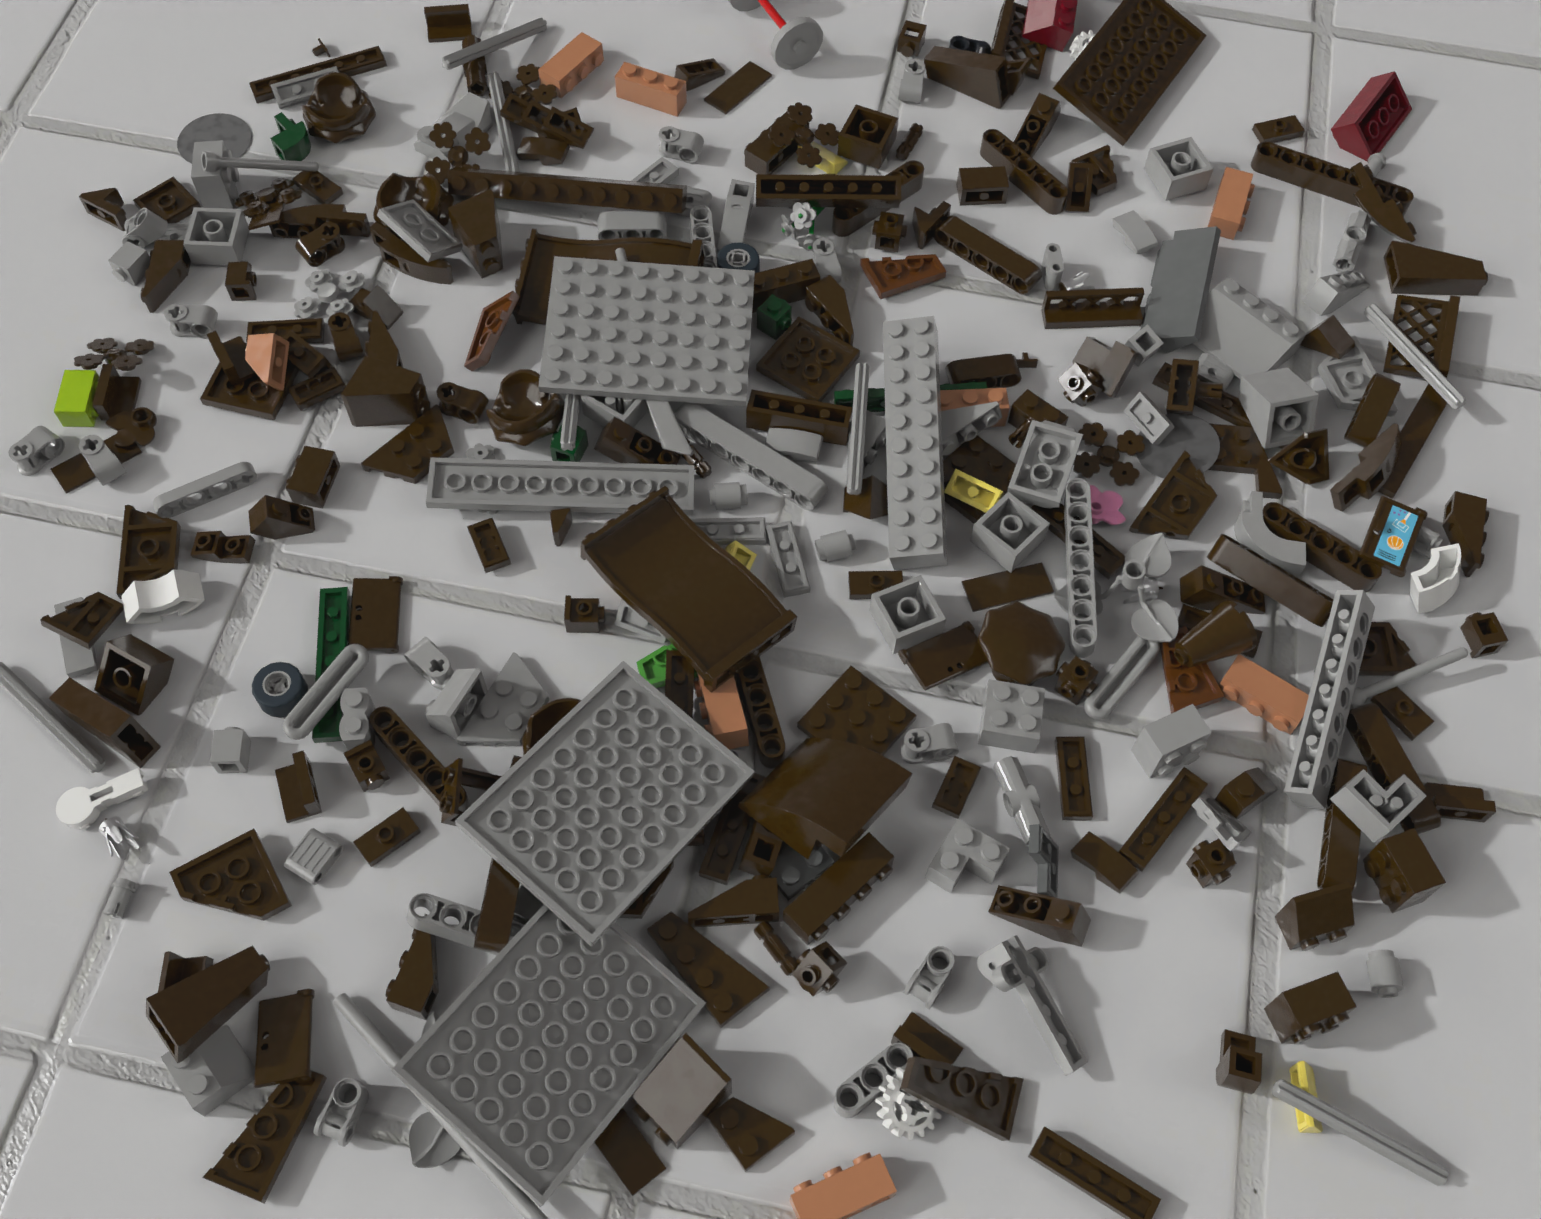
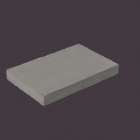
(420, 230)

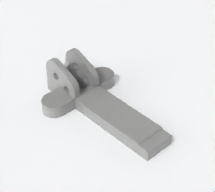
(1021, 971)

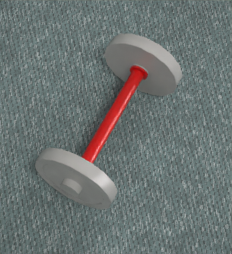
(795, 41)

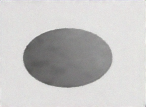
(215, 127)
(1188, 435)

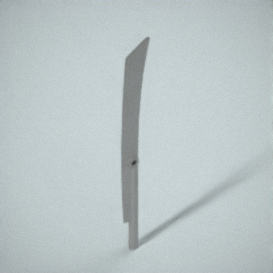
(664, 420)

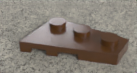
(897, 276)
(489, 329)
(1187, 684)

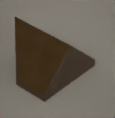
(1305, 457)
(871, 501)

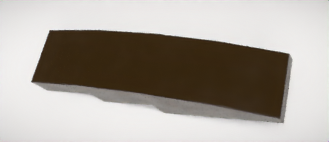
(546, 122)

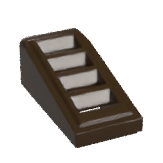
(698, 73)

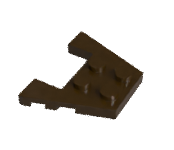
(1243, 453)

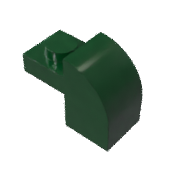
(292, 140)

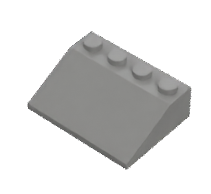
(1246, 331)

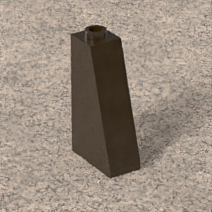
(970, 73)
(1432, 272)
(105, 722)
(205, 1001)

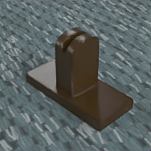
(320, 49)
(1025, 362)

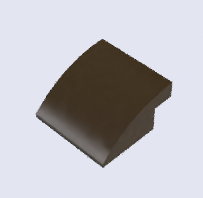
(825, 795)

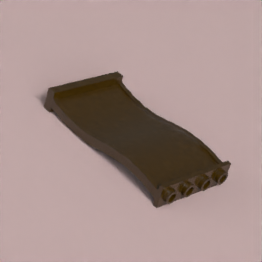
(538, 262)
(688, 587)

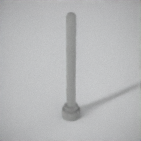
(213, 161)
(1360, 695)

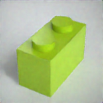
(76, 398)

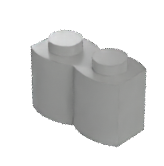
(355, 723)

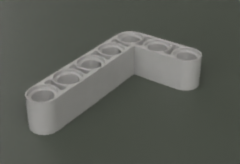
(442, 908)

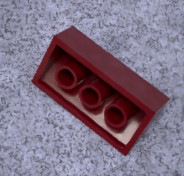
(1050, 22)
(1372, 116)

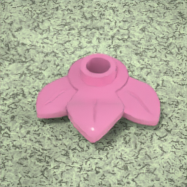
(1106, 506)

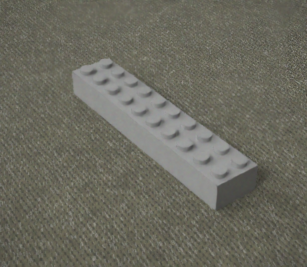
(914, 444)

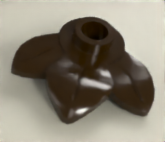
(133, 427)

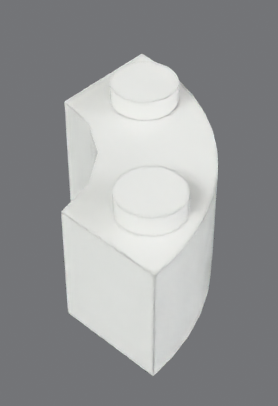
(1437, 580)
(152, 599)

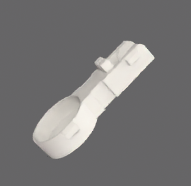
(79, 811)

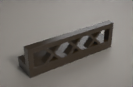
(1091, 311)

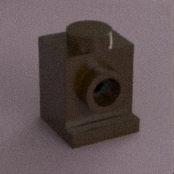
(909, 44)
(240, 281)
(583, 615)
(1483, 634)
(367, 766)

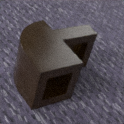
(1239, 1063)

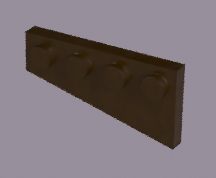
(971, 1095)

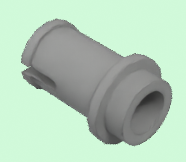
(1376, 163)
(120, 896)

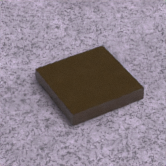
(168, 201)

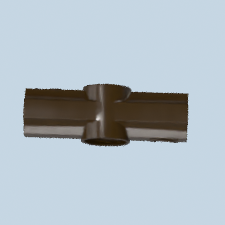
(475, 70)

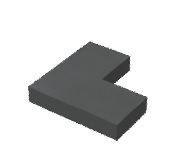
(1045, 853)

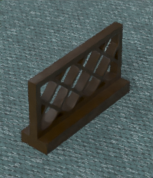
(1000, 45)
(1444, 334)

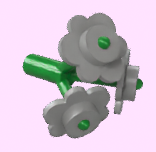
(803, 217)

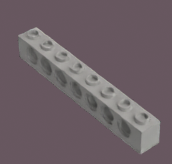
(1330, 699)

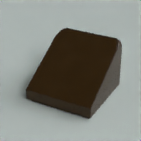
(561, 522)

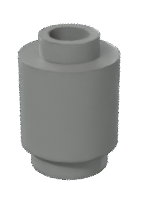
(728, 495)
(835, 546)
(1384, 973)

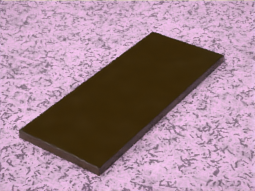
(737, 87)
(272, 216)
(77, 472)
(1007, 587)
(629, 1153)

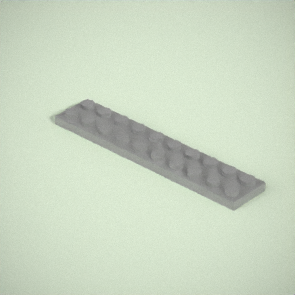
(553, 485)

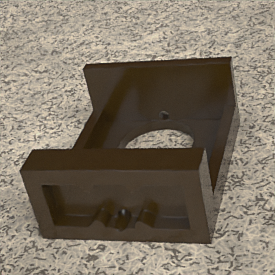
(453, 778)

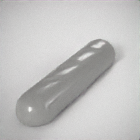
(1121, 678)
(325, 691)

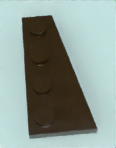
(707, 969)
(261, 1150)

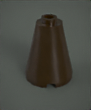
(1217, 636)

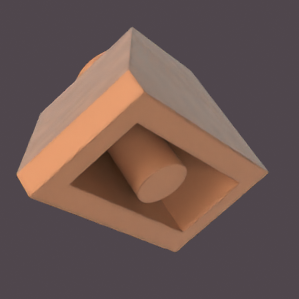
(268, 358)

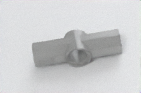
(1352, 241)
(1019, 796)

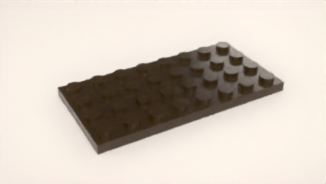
(1129, 65)

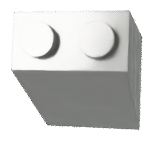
(1278, 406)

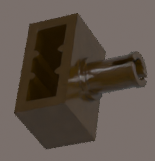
(1186, 387)
(1029, 408)

